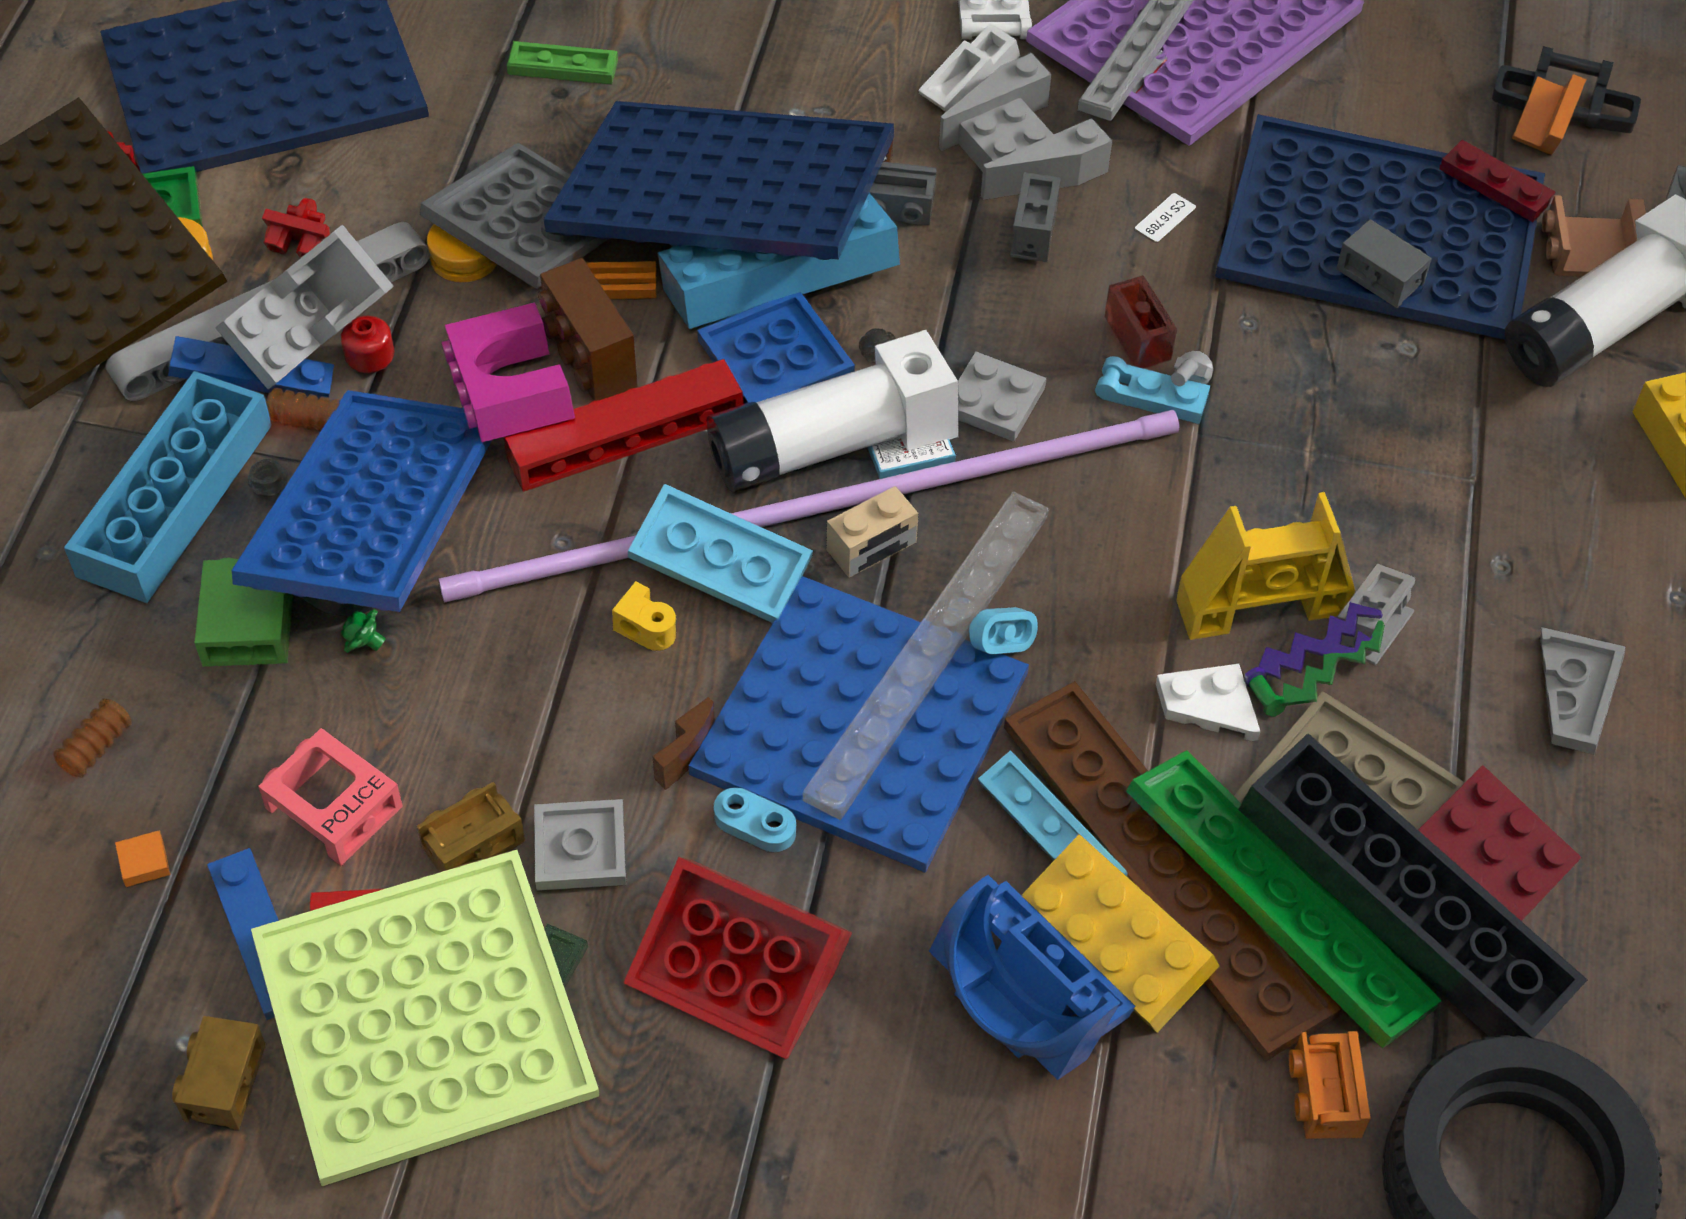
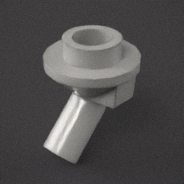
(1193, 367)

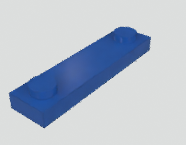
(226, 365)
(246, 908)

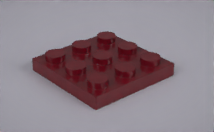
(1500, 843)

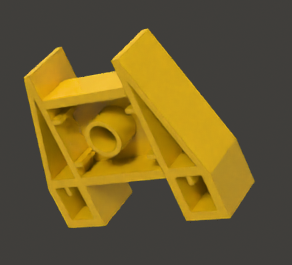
(1265, 568)

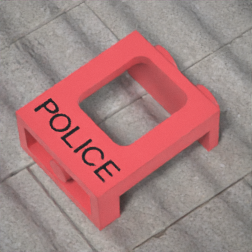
(352, 815)

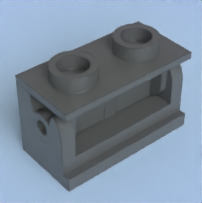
(905, 192)
(1035, 217)
(1383, 263)

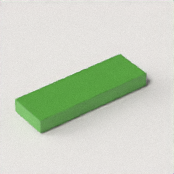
(562, 62)

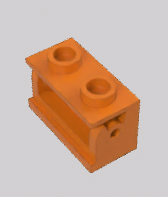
(1331, 1086)

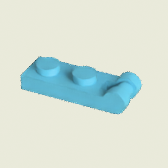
(1151, 390)

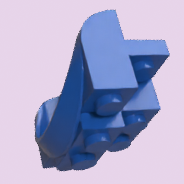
(1030, 983)

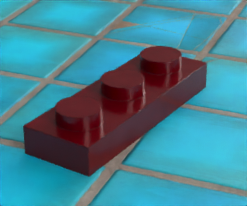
(1497, 180)

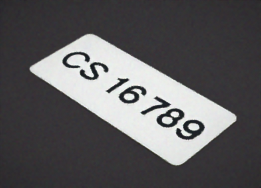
(1165, 217)

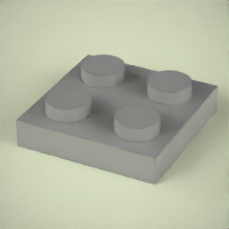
(997, 395)
(579, 844)

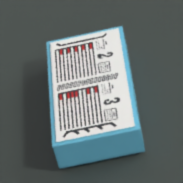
(893, 458)

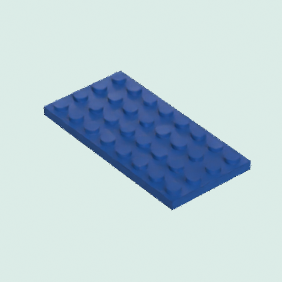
(365, 503)

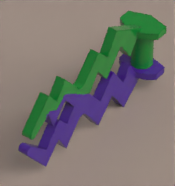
(1328, 647)

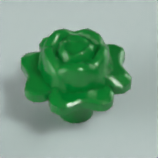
(361, 631)

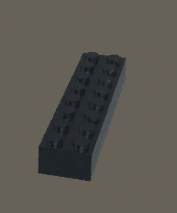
(1410, 893)

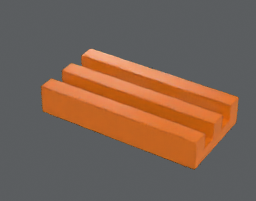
(626, 279)

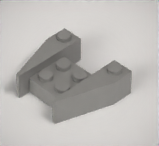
(1007, 137)

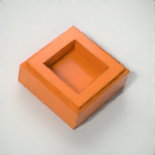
(142, 858)

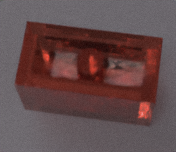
(1140, 322)

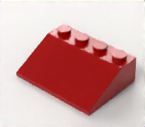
(736, 957)

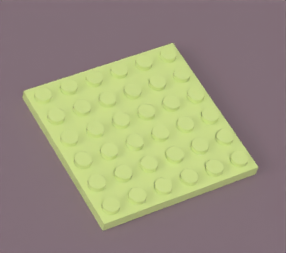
(422, 1016)

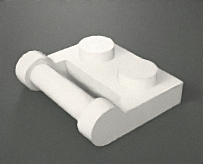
(1007, 15)

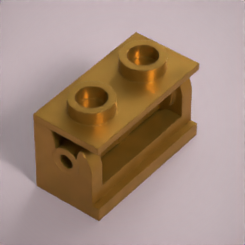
(471, 829)
(219, 1072)

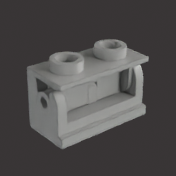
(1388, 592)

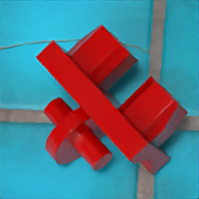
(300, 224)

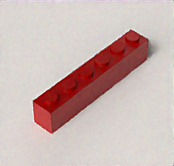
(622, 425)

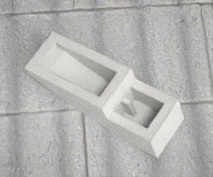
(969, 67)

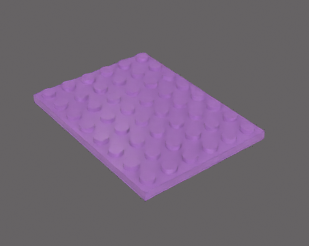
(1214, 54)

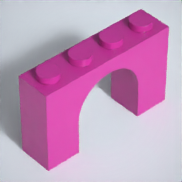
(505, 403)

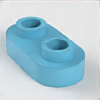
(1003, 630)
(751, 819)

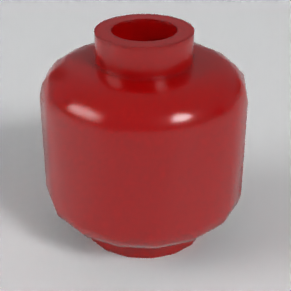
(367, 344)

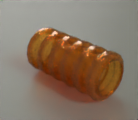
(300, 409)
(92, 738)

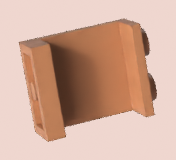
(1583, 244)

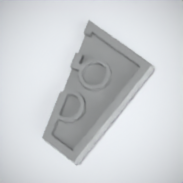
(1578, 686)

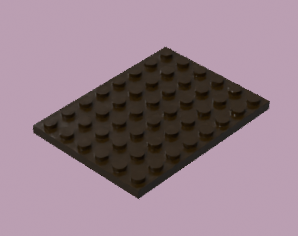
(84, 254)

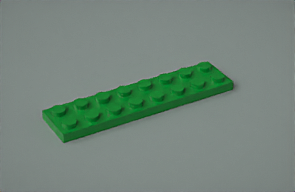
(1285, 899)

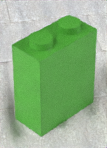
(240, 622)

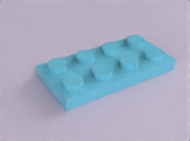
(720, 553)

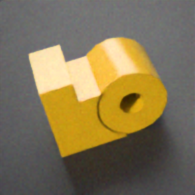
(643, 620)

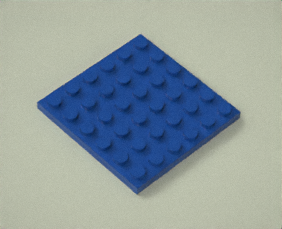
(807, 690)

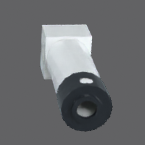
(1606, 302)
(901, 396)

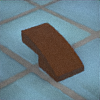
(691, 730)

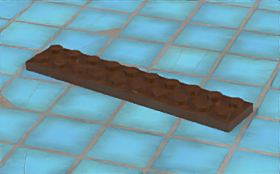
(1090, 774)

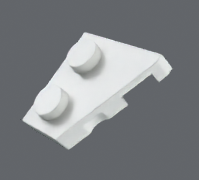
(1210, 699)

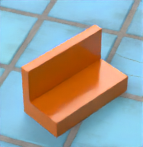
(1548, 113)

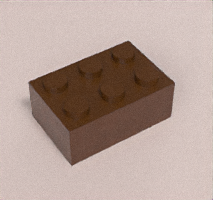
(588, 330)

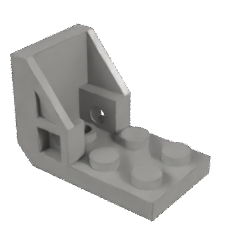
(304, 307)

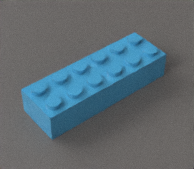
(725, 282)
(168, 487)

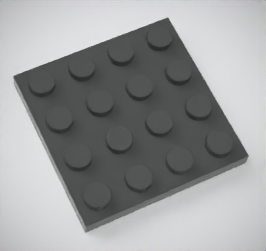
(503, 212)

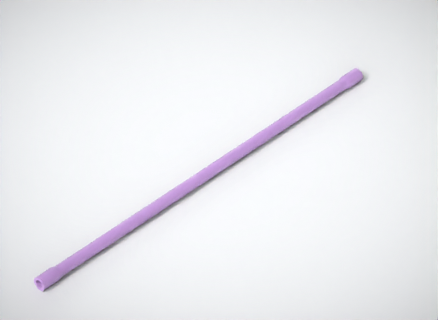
(1144, 428)

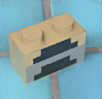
(872, 531)

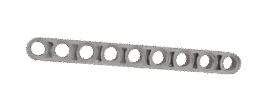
(145, 365)

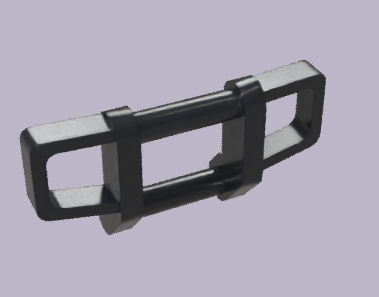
(1590, 116)

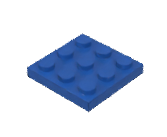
(776, 348)

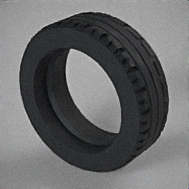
(1531, 1076)

